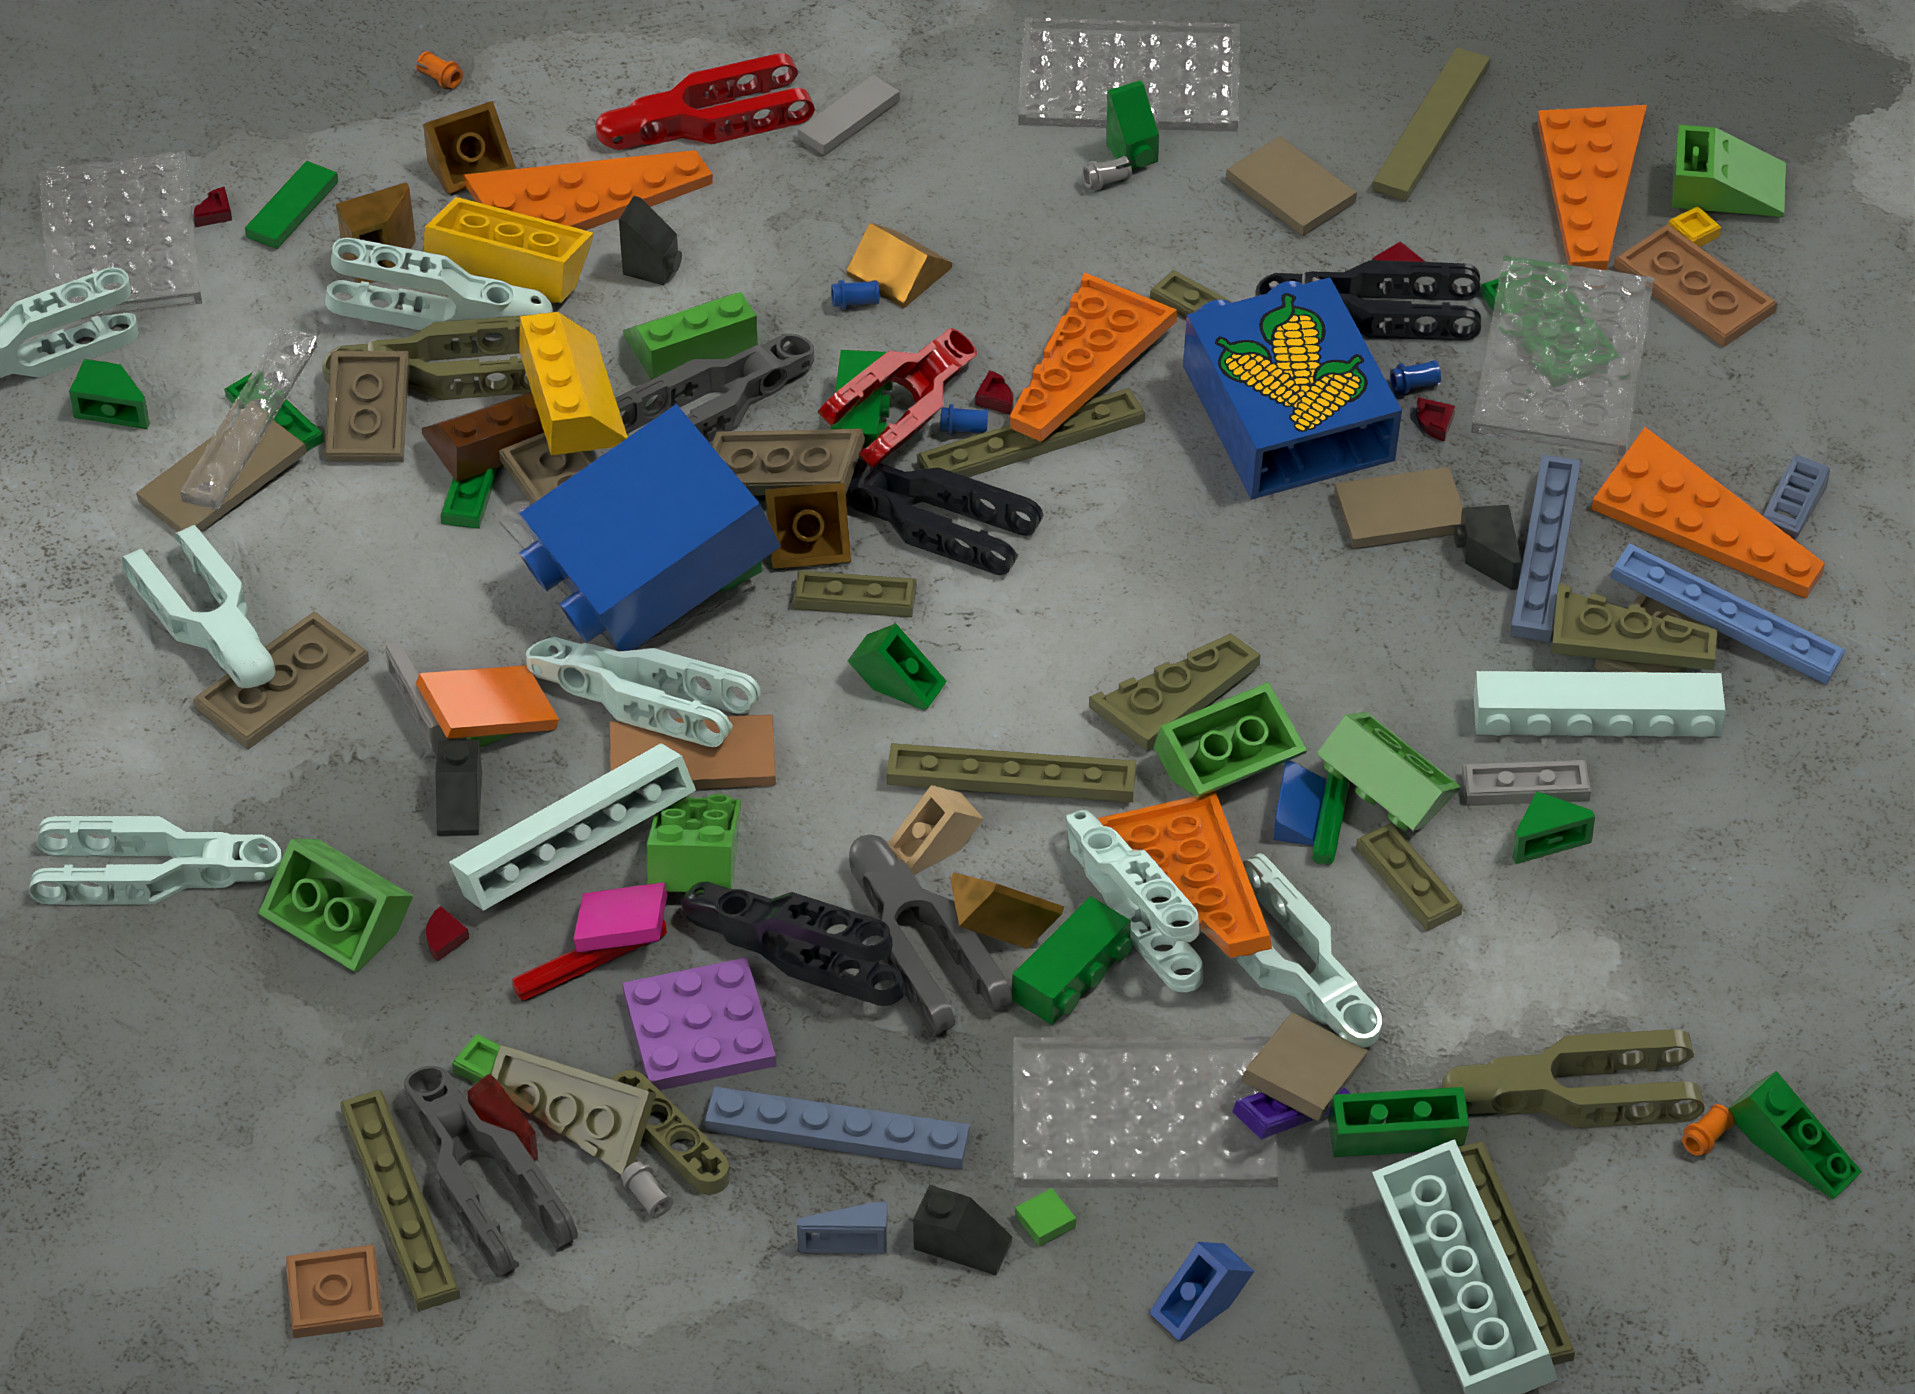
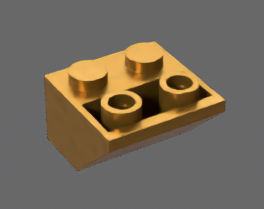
(378, 218)

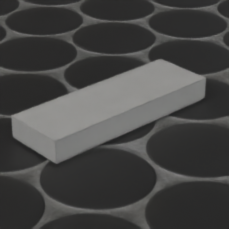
(848, 114)
(405, 678)
(1521, 780)

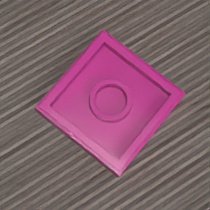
(620, 917)

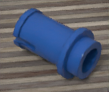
(854, 293)
(1415, 376)
(963, 420)

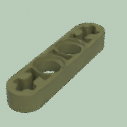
(680, 1127)

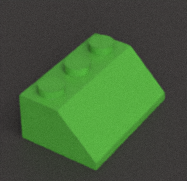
(699, 332)
(1228, 741)
(1387, 771)
(334, 903)

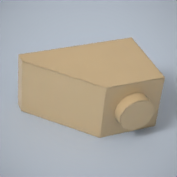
(935, 829)

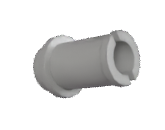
(1098, 174)
(640, 1181)

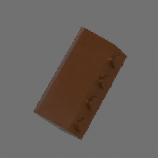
(473, 440)

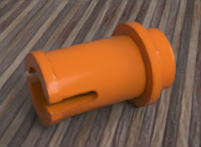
(446, 73)
(1700, 1136)

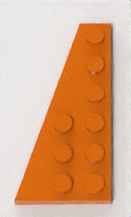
(1589, 173)
(590, 191)
(1086, 351)
(1682, 504)
(1201, 858)

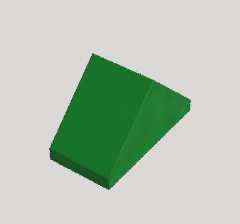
(1551, 827)

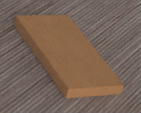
(1697, 285)
(739, 761)

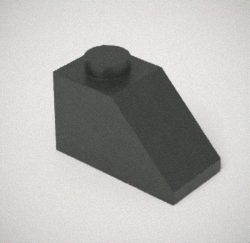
(647, 244)
(1490, 543)
(458, 787)
(959, 1231)

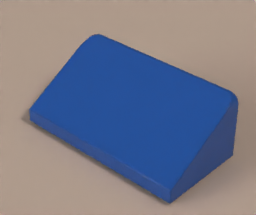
(1298, 805)

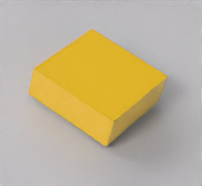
(1696, 226)

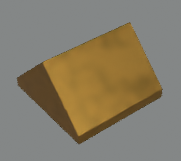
(466, 144)
(897, 263)
(809, 525)
(1002, 910)

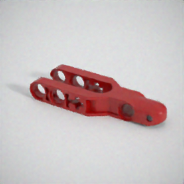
(676, 113)
(920, 373)

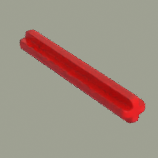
(566, 968)

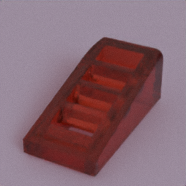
(497, 1108)

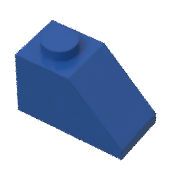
(1201, 1289)

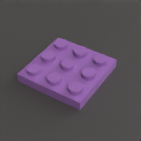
(699, 1024)

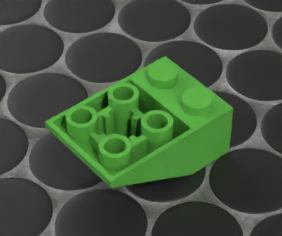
(1725, 174)
(694, 843)

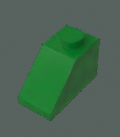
(1131, 125)
(108, 395)
(897, 667)

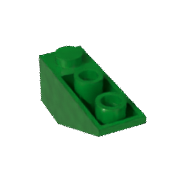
(1792, 1135)

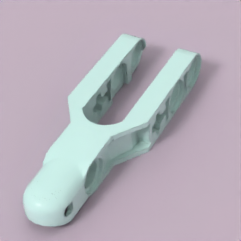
(468, 294)
(25, 321)
(221, 631)
(637, 683)
(197, 860)
(1119, 878)
(1329, 990)

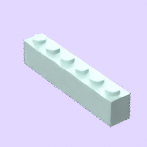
(1598, 703)
(572, 826)

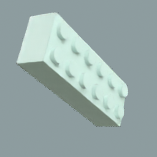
(1464, 1273)

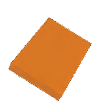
(487, 701)

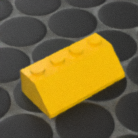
(510, 247)
(569, 384)

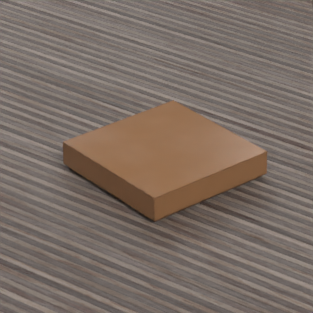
(334, 1291)

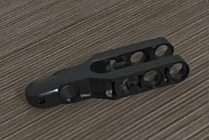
(1368, 282)
(892, 492)
(790, 944)

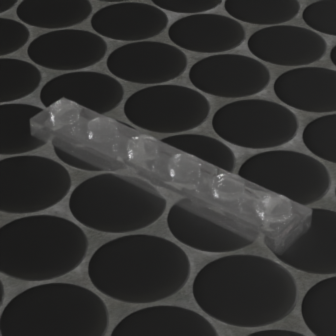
(248, 419)

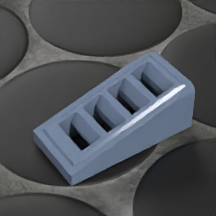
(1803, 475)
(845, 1230)

